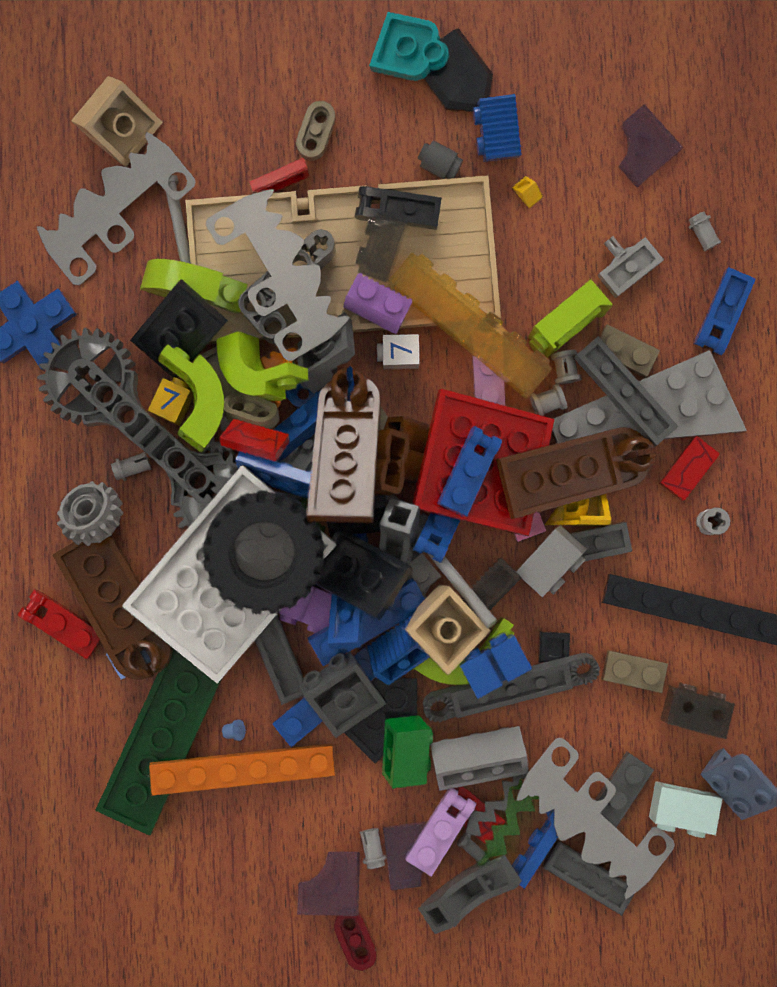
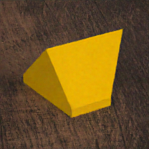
(586, 512)

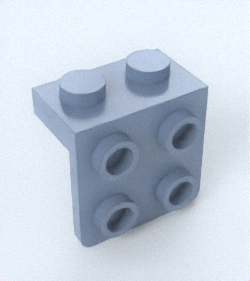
(740, 784)

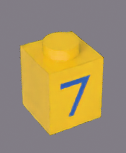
(171, 400)

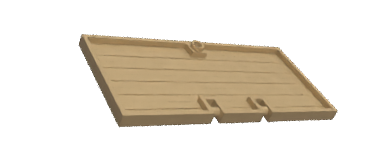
(459, 246)

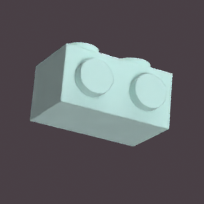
(685, 809)

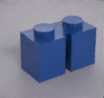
(494, 664)

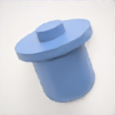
(234, 730)

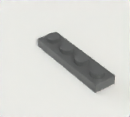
(625, 391)

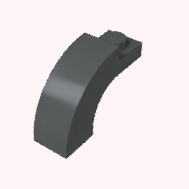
(399, 530)
(467, 891)

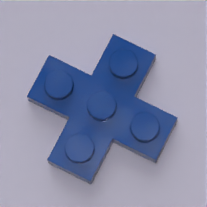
(31, 324)

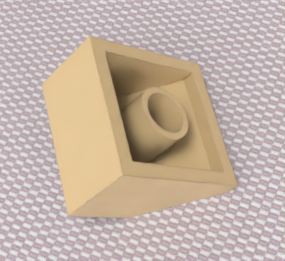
(116, 120)
(446, 628)

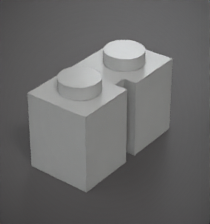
(551, 561)

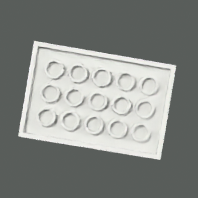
(186, 609)

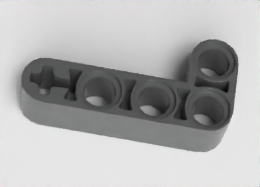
(268, 297)

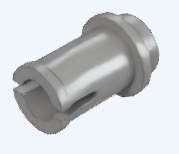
(704, 230)
(130, 466)
(372, 848)

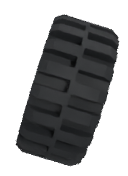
(256, 593)

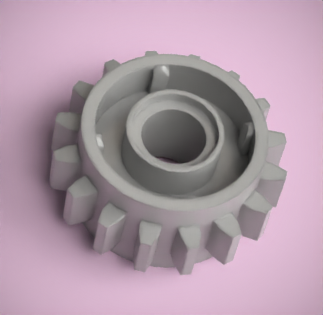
(90, 513)

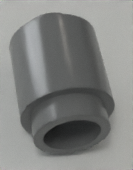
(440, 160)

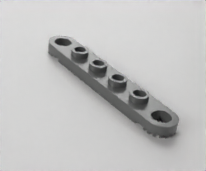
(540, 681)

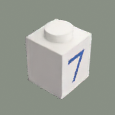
(399, 351)

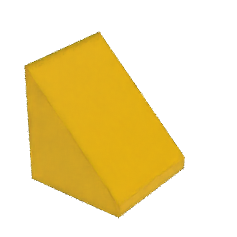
(528, 191)

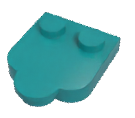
(408, 48)

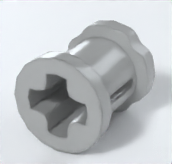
(568, 357)
(548, 400)
(719, 515)

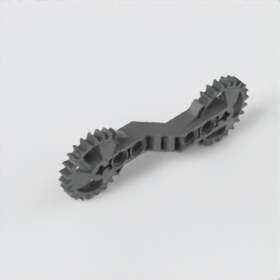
(142, 430)

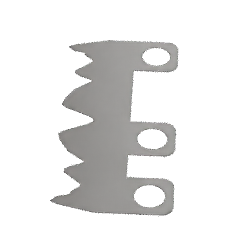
(99, 213)
(291, 283)
(579, 813)

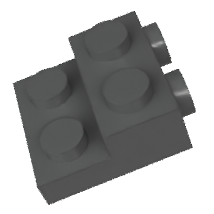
(325, 358)
(341, 693)

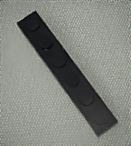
(690, 609)

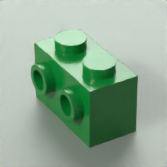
(406, 751)

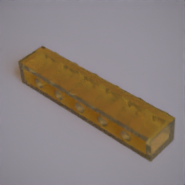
(469, 325)

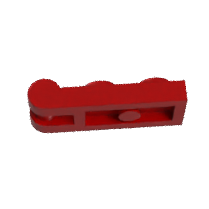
(61, 624)

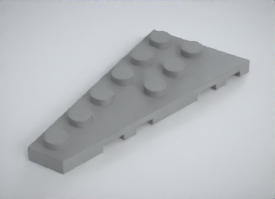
(688, 392)

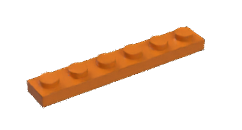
(241, 769)

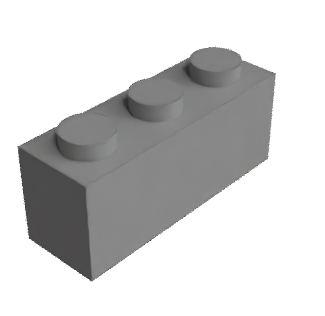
(479, 758)

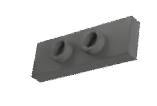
(280, 661)
(587, 877)

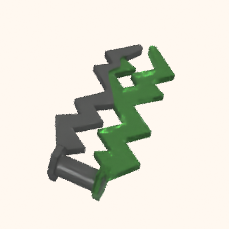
(511, 807)

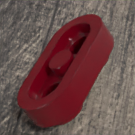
(354, 937)

